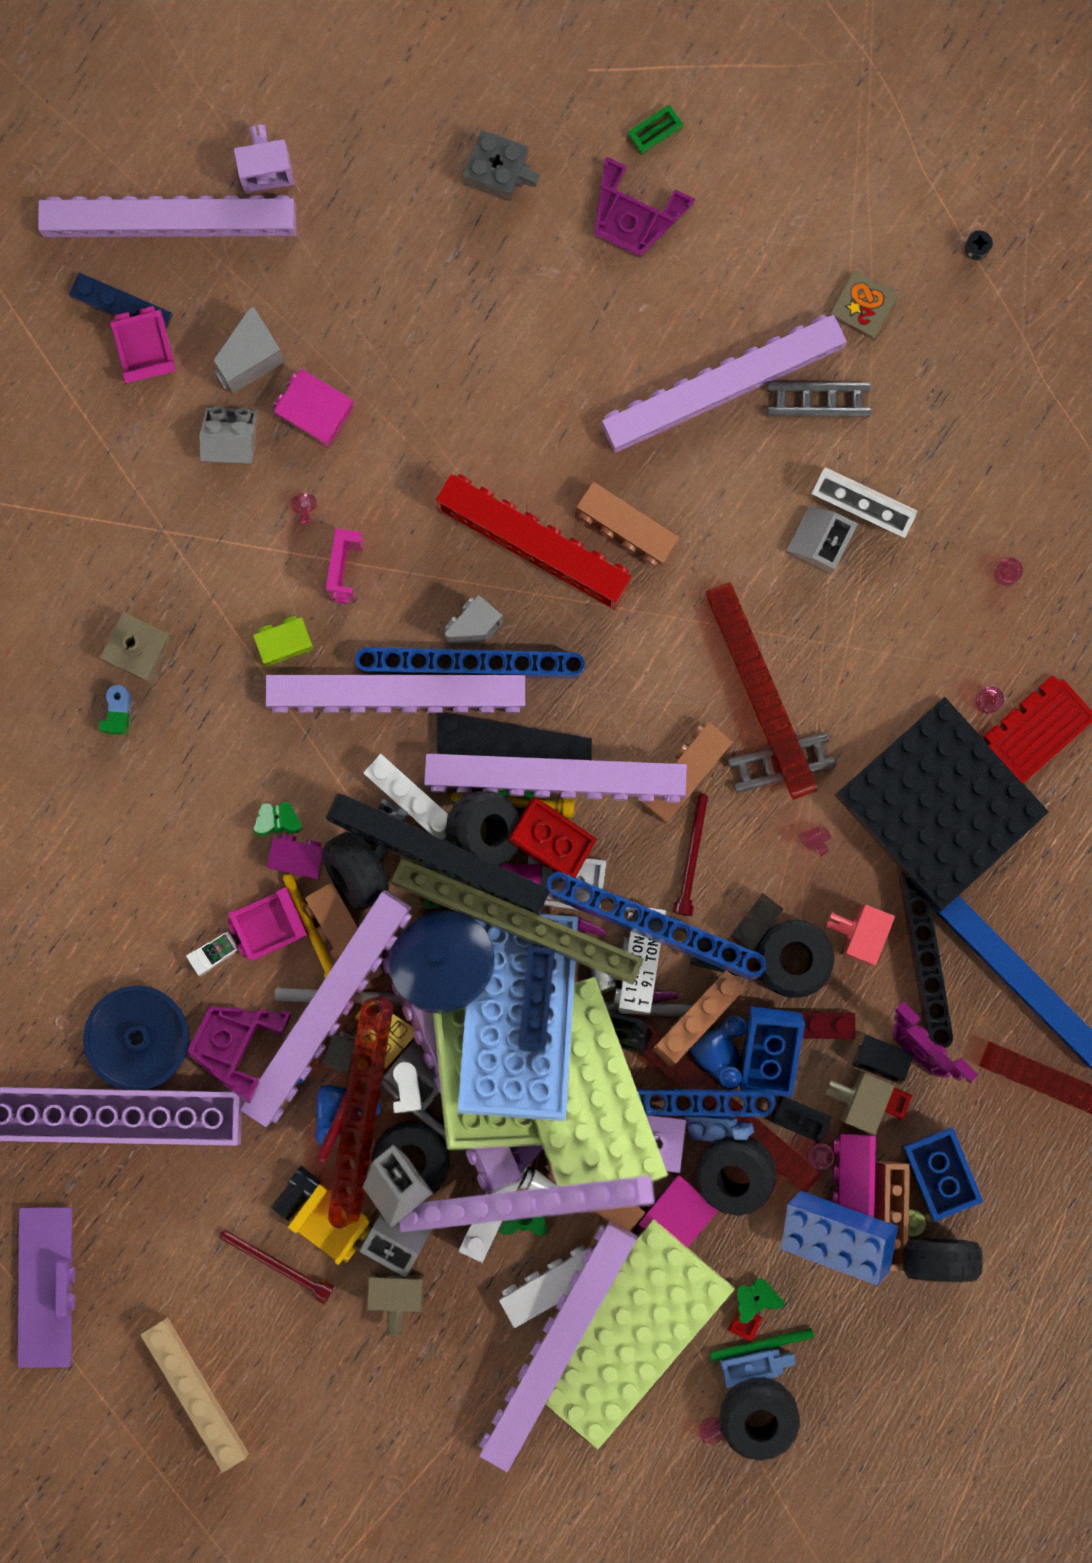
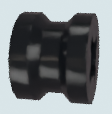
(974, 249)

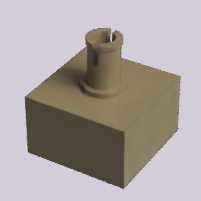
(136, 647)
(863, 1102)
(395, 1295)

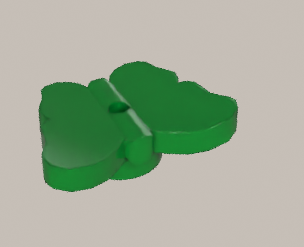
(267, 822)
(534, 1224)
(766, 1299)

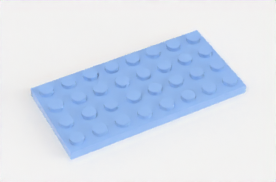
(493, 1072)

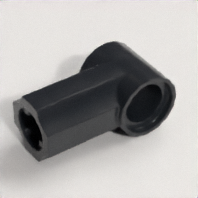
(299, 1189)

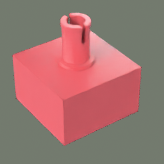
(864, 934)

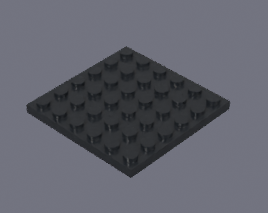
(941, 804)

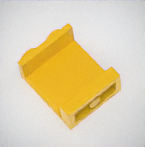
(314, 1225)

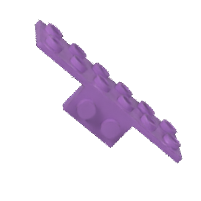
(45, 1287)

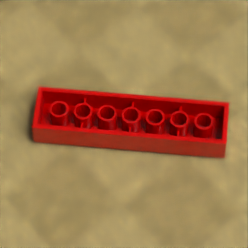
(533, 541)

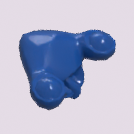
(718, 1054)
(327, 1104)

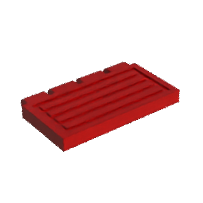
(1042, 730)

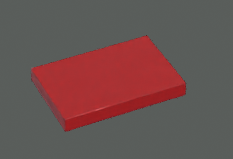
(551, 838)

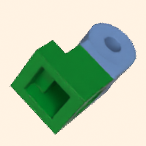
(118, 711)

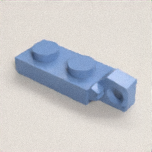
(717, 1127)
(758, 1365)

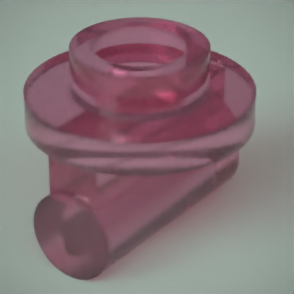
(304, 504)
(710, 1430)

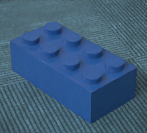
(839, 1237)

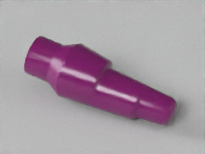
(587, 926)
(659, 995)

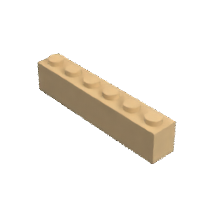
(195, 1395)

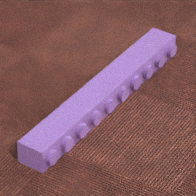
(167, 217)
(723, 383)
(395, 692)
(556, 777)
(326, 1008)
(495, 1164)
(530, 1203)
(558, 1345)

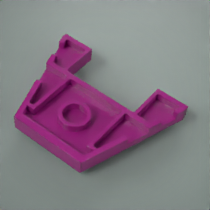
(629, 222)
(224, 1039)
(928, 1055)

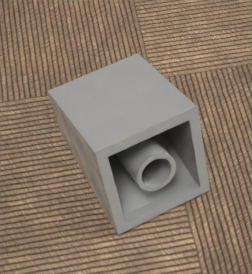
(247, 354)

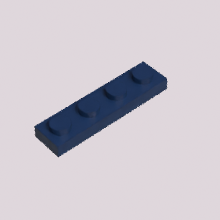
(110, 299)
(536, 1000)

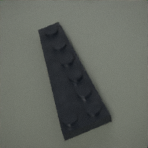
(485, 738)

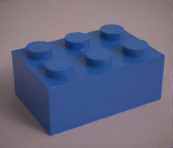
(771, 1050)
(942, 1174)

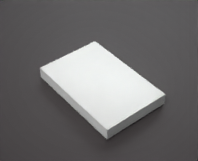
(590, 872)

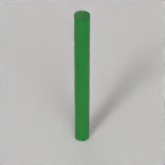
(760, 1345)

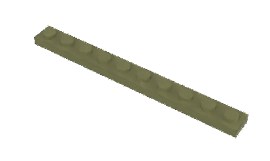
(517, 921)

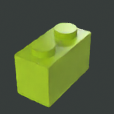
(283, 641)

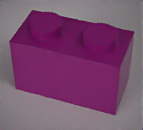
(296, 857)

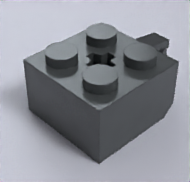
(511, 172)

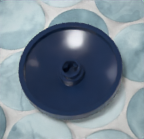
(442, 961)
(136, 1038)

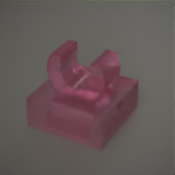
(816, 839)

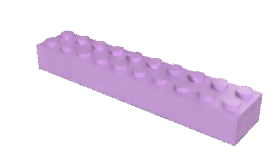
(120, 1116)

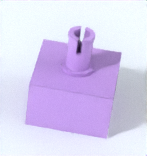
(264, 163)
(669, 1139)

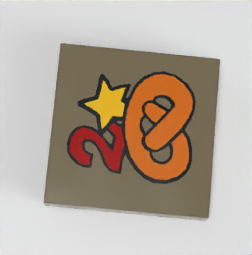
(864, 305)

